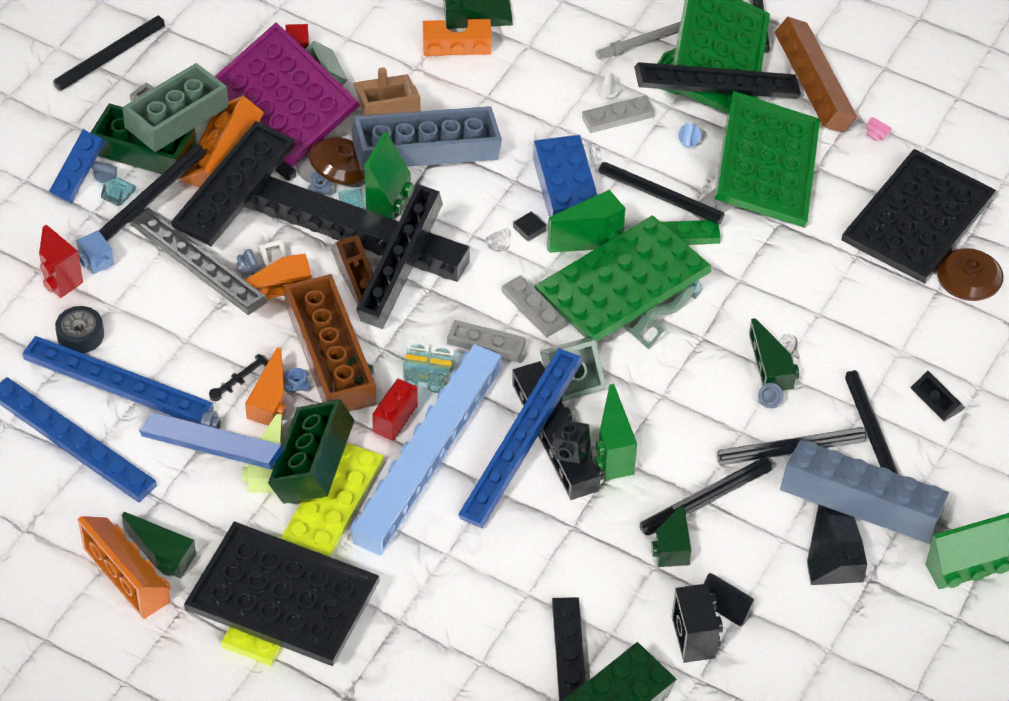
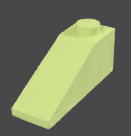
(256, 476)

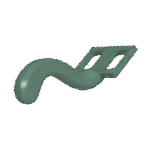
(650, 317)

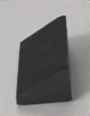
(937, 396)
(729, 600)

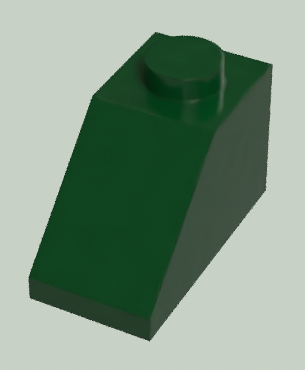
(672, 541)

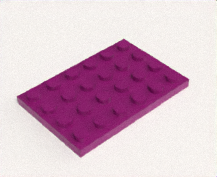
(289, 88)

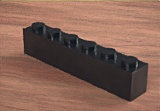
(399, 256)
(577, 478)

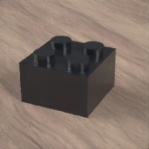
(696, 622)

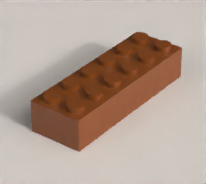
(329, 342)

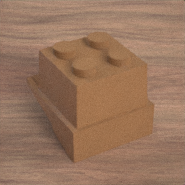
(387, 94)

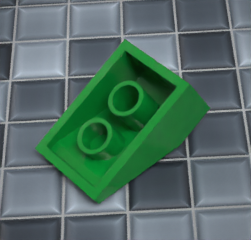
(386, 179)
(586, 224)
(616, 440)

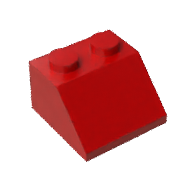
(59, 263)

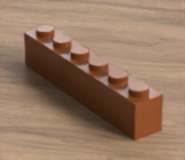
(815, 74)

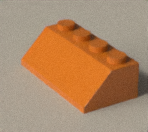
(221, 136)
(124, 565)

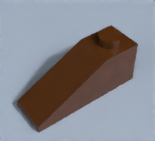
(353, 265)

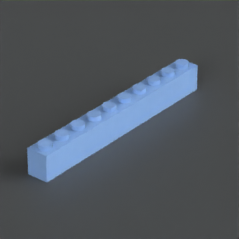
(425, 450)

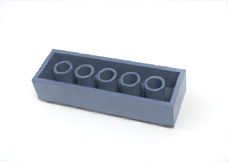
(431, 135)
(864, 491)

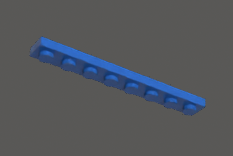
(116, 380)
(520, 438)
(75, 441)

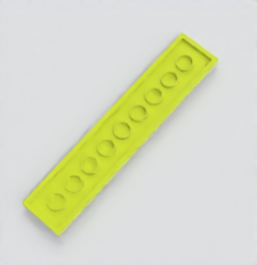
(318, 527)

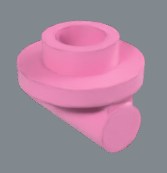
(877, 129)

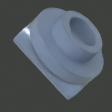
(103, 171)
(247, 262)

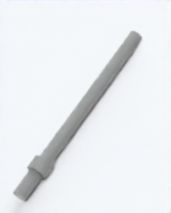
(618, 47)

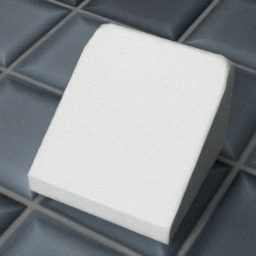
(272, 251)

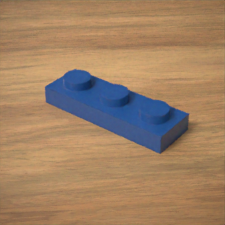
(77, 166)

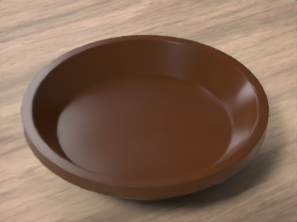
(336, 161)
(970, 274)

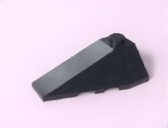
(835, 549)

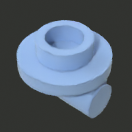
(689, 134)

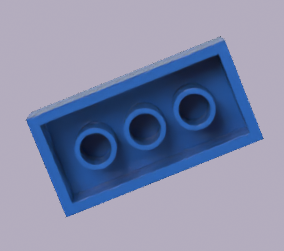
(563, 172)

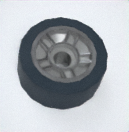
(79, 329)

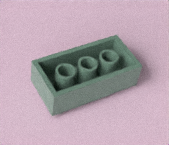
(175, 107)

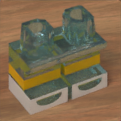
(427, 368)

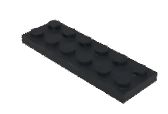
(233, 183)

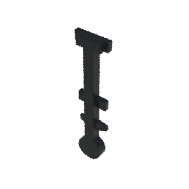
(216, 393)

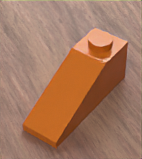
(284, 271)
(268, 394)

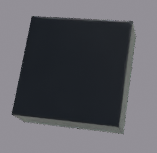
(529, 226)

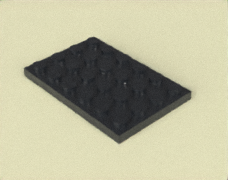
(918, 215)
(282, 593)

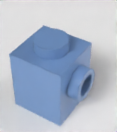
(95, 252)

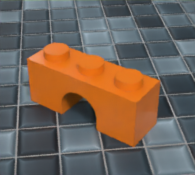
(442, 42)

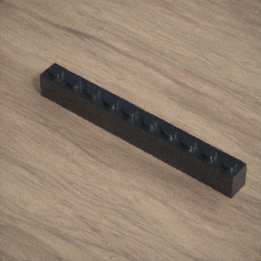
(345, 220)

